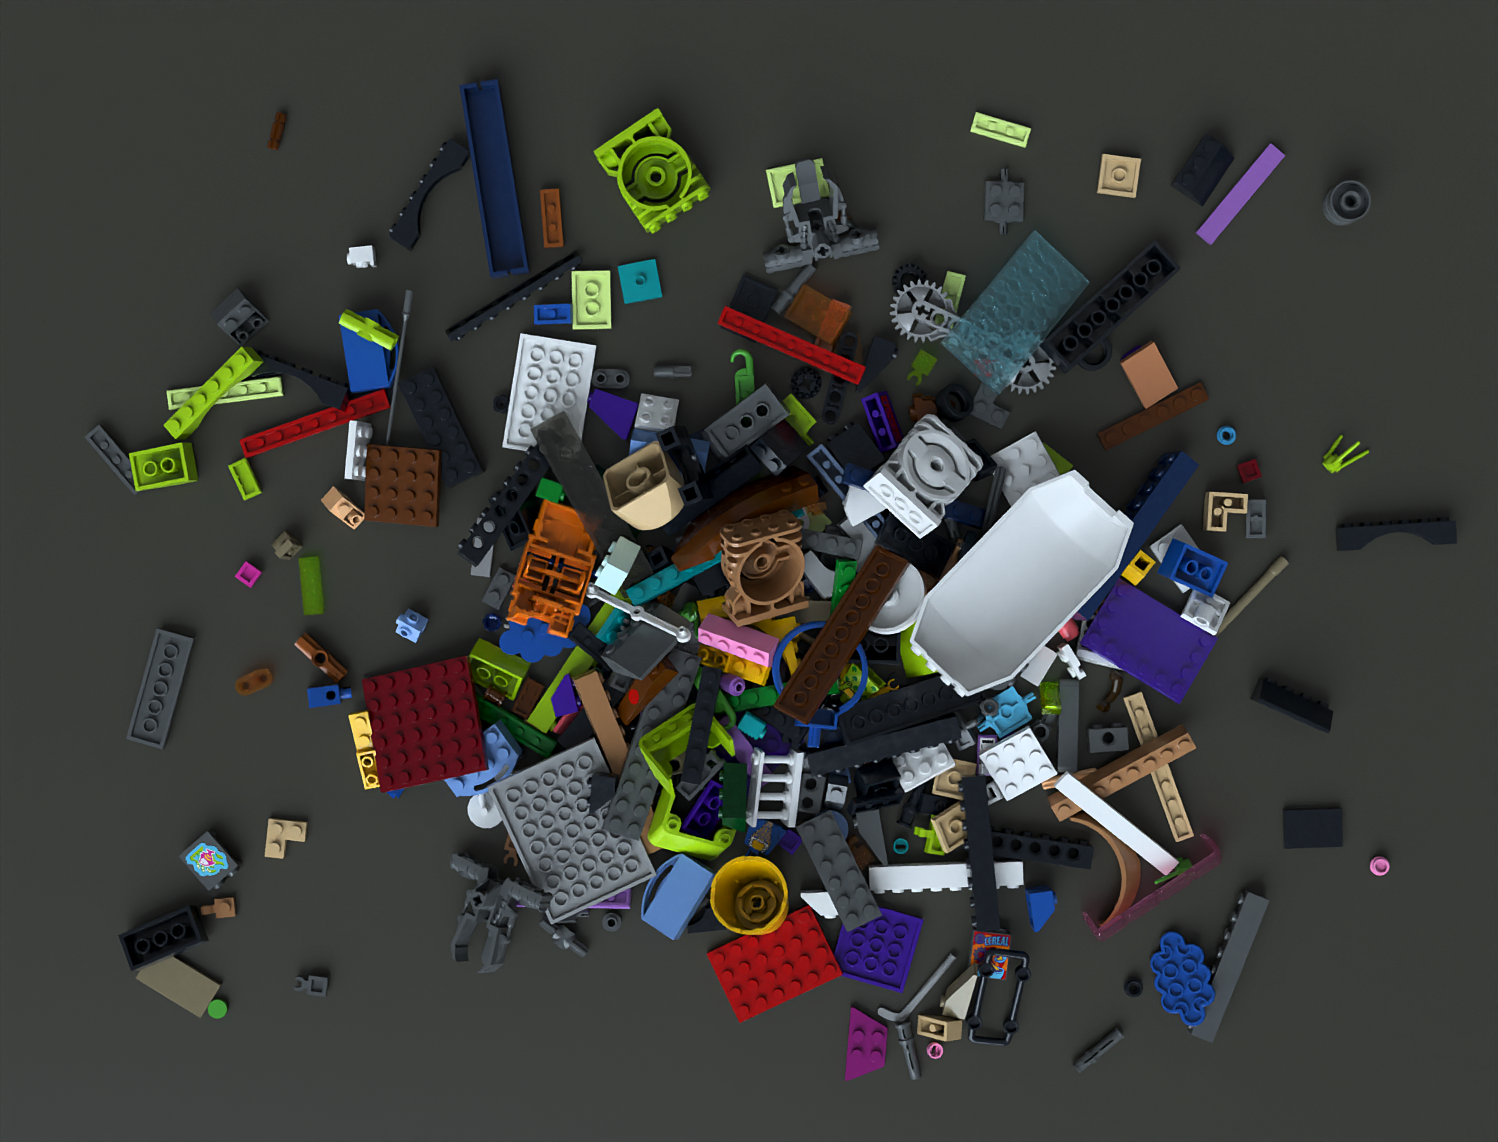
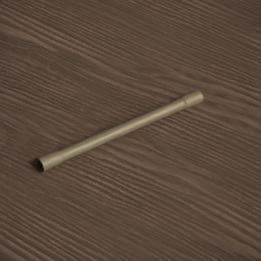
(1272, 571)

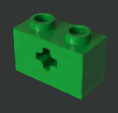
(551, 491)

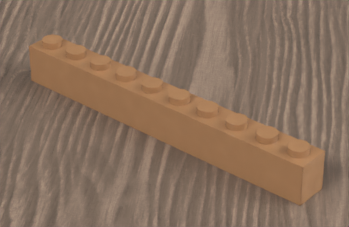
(608, 732)

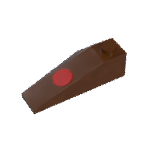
(642, 692)

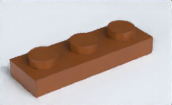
(551, 218)

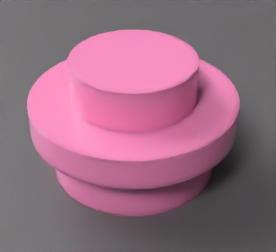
(1379, 865)

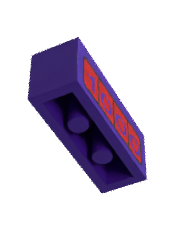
(883, 421)

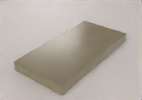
(181, 984)

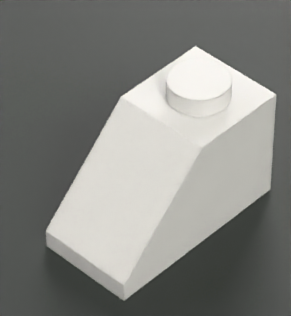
(820, 902)

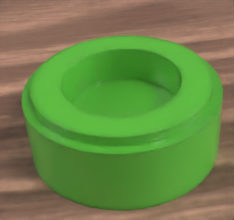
(218, 1008)

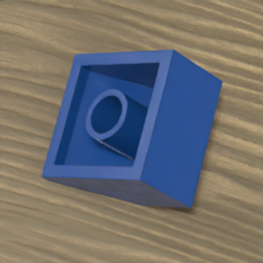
(1040, 905)

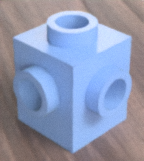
(411, 625)

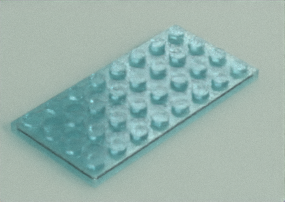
(1015, 312)

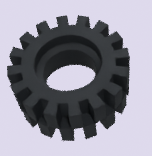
(907, 269)

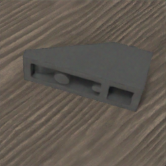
(871, 830)

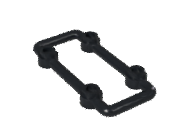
(986, 970)

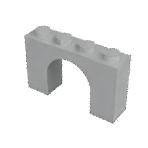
(823, 578)

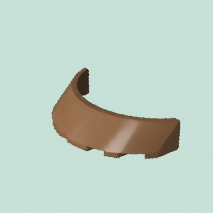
(1128, 862)

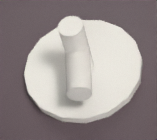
(483, 811)

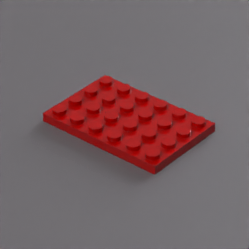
(774, 966)

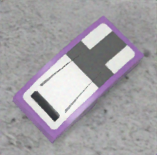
(984, 742)

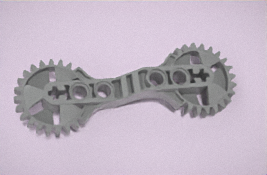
(936, 303)

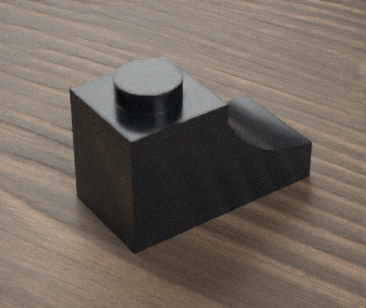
(706, 923)

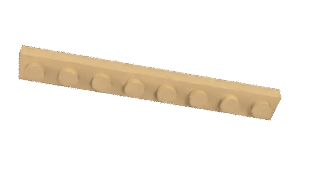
(1162, 777)

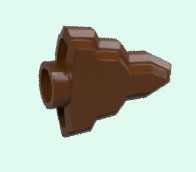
(924, 405)

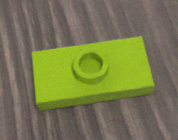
(245, 479)

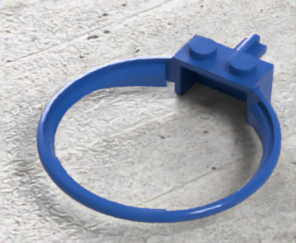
(822, 718)

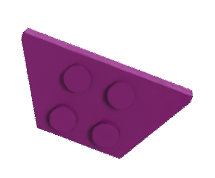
(865, 1045)

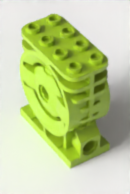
(692, 186)

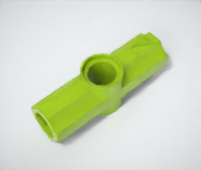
(368, 329)

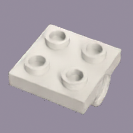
(656, 413)
(1205, 611)

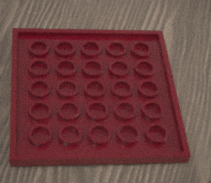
(425, 724)

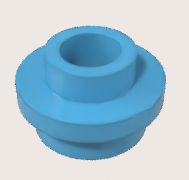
(1232, 435)

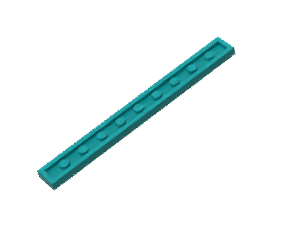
(671, 577)

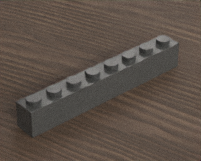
(1231, 959)

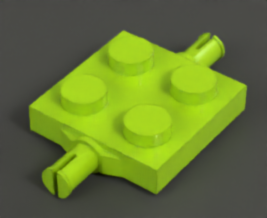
(799, 418)

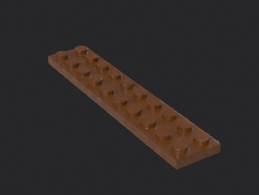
(841, 635)

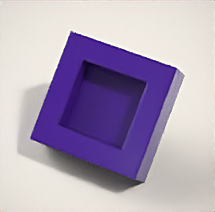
(790, 841)

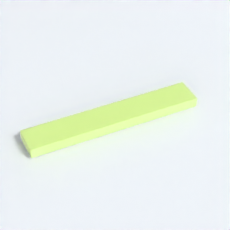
(240, 392)

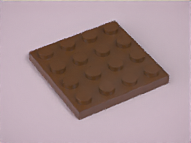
(403, 485)

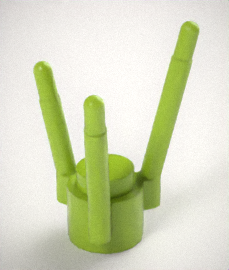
(1333, 462)

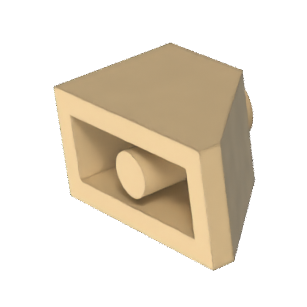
(939, 1027)

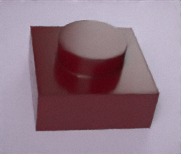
(1249, 471)

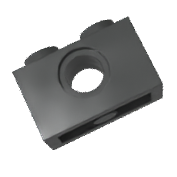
(1118, 742)

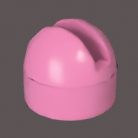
(937, 1052)

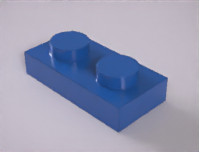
(553, 314)

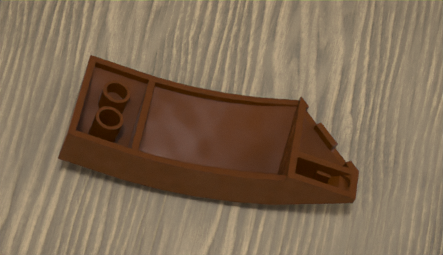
(766, 495)

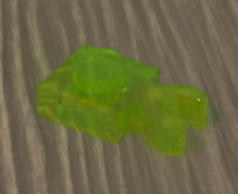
(922, 364)

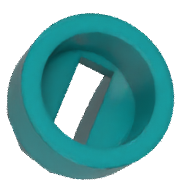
(899, 842)

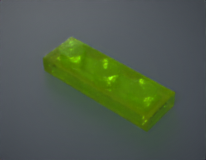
(311, 585)

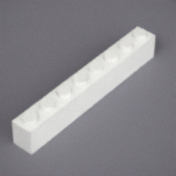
(938, 876)

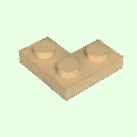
(279, 832)

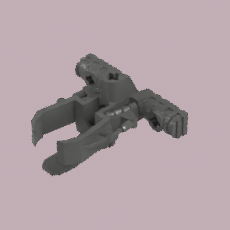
(816, 223)
(492, 903)

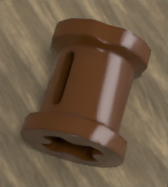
(494, 695)

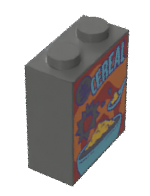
(985, 940)

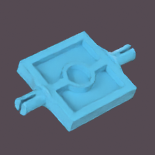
(1011, 712)

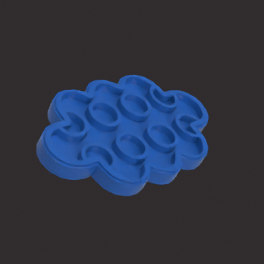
(533, 640)
(1182, 978)

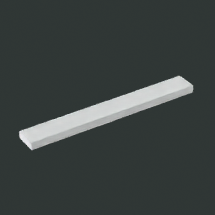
(1116, 823)

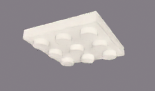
(1026, 466)
(1017, 763)

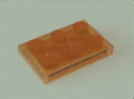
(818, 314)

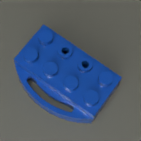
(367, 360)

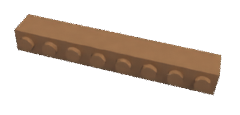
(1128, 769)

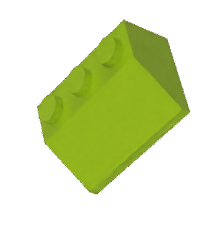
(913, 664)
(495, 667)

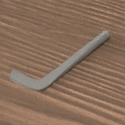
(901, 1016)

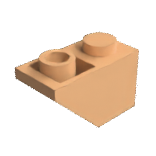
(343, 507)

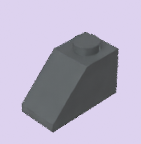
(835, 792)

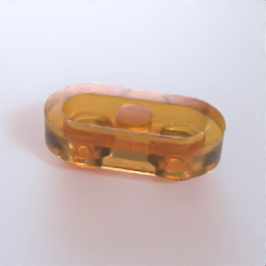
(254, 681)

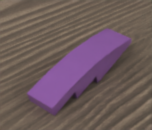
(742, 747)

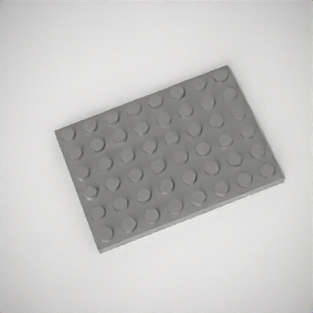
(560, 839)

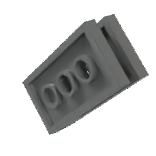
(730, 431)

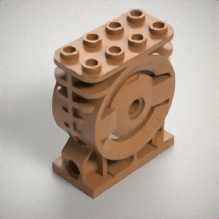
(771, 567)

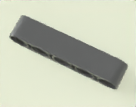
(1067, 726)

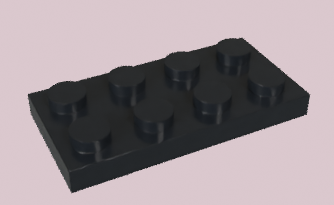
(926, 554)

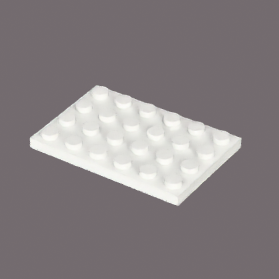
(547, 380)

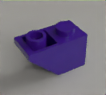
(564, 698)

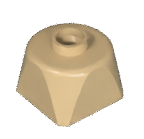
(645, 488)

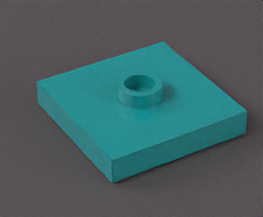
(640, 281)

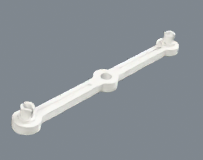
(682, 634)

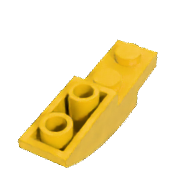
(733, 664)
(365, 754)

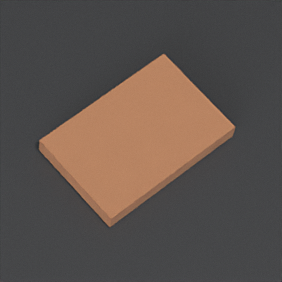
(1148, 374)

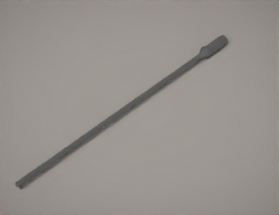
(406, 313)

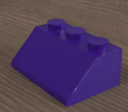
(705, 812)

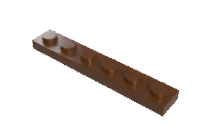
(1153, 416)

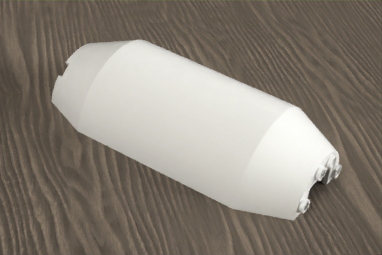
(1020, 584)

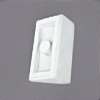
(1039, 666)

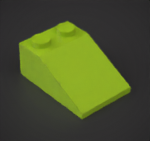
(163, 466)

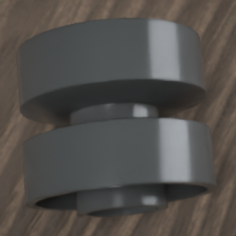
(1346, 203)

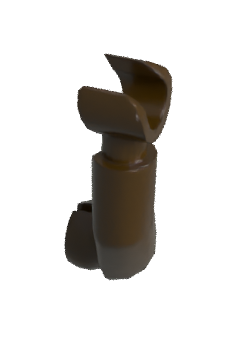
(1117, 679)

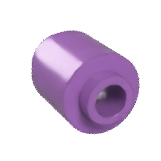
(732, 684)

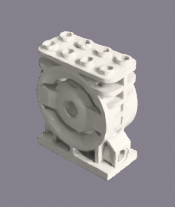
(909, 483)

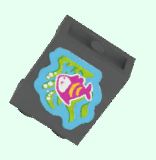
(210, 861)

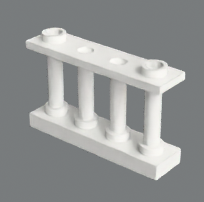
(792, 787)

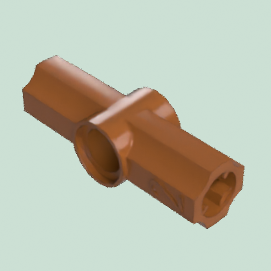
(312, 648)

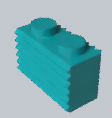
(752, 725)

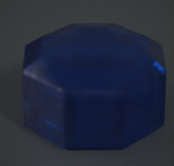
(492, 622)

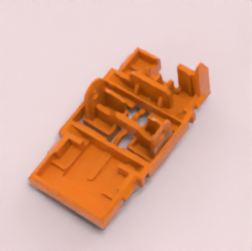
(563, 535)

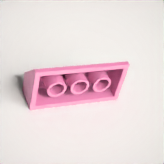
(738, 640)

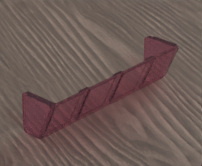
(1162, 893)

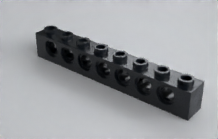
(475, 555)

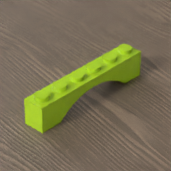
(190, 415)

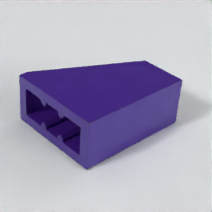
(614, 411)

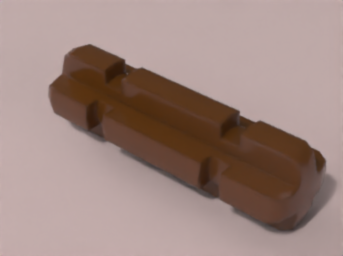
(276, 131)

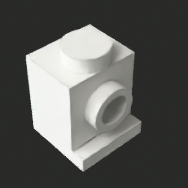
(362, 256)

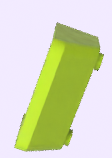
(671, 740)
(665, 833)

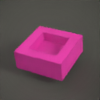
(248, 574)

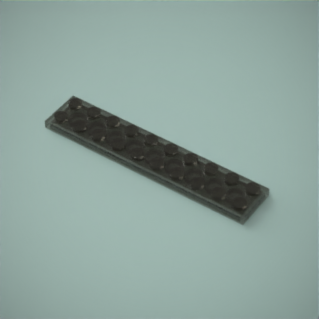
(587, 492)

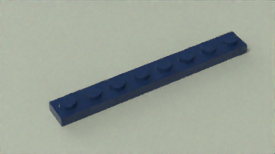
(956, 510)

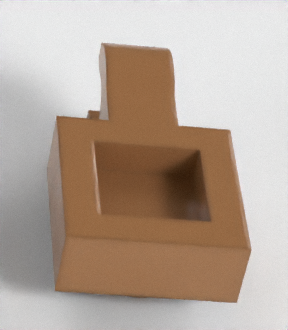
(223, 907)

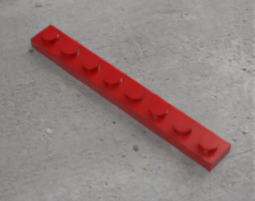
(791, 345)
(314, 424)

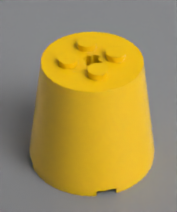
(740, 886)

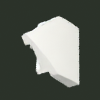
(860, 505)

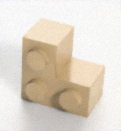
(1218, 505)

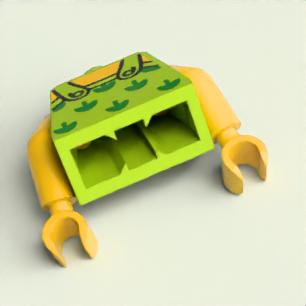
(851, 679)

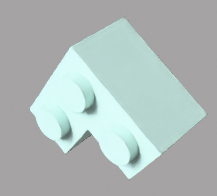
(617, 565)

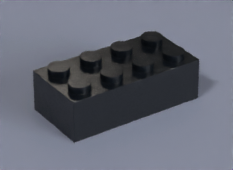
(163, 938)

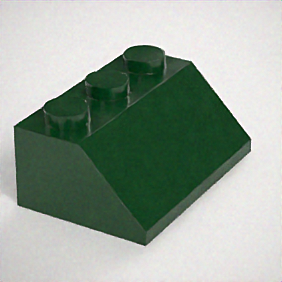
(733, 795)

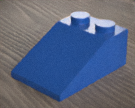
(1192, 567)

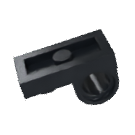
(989, 464)

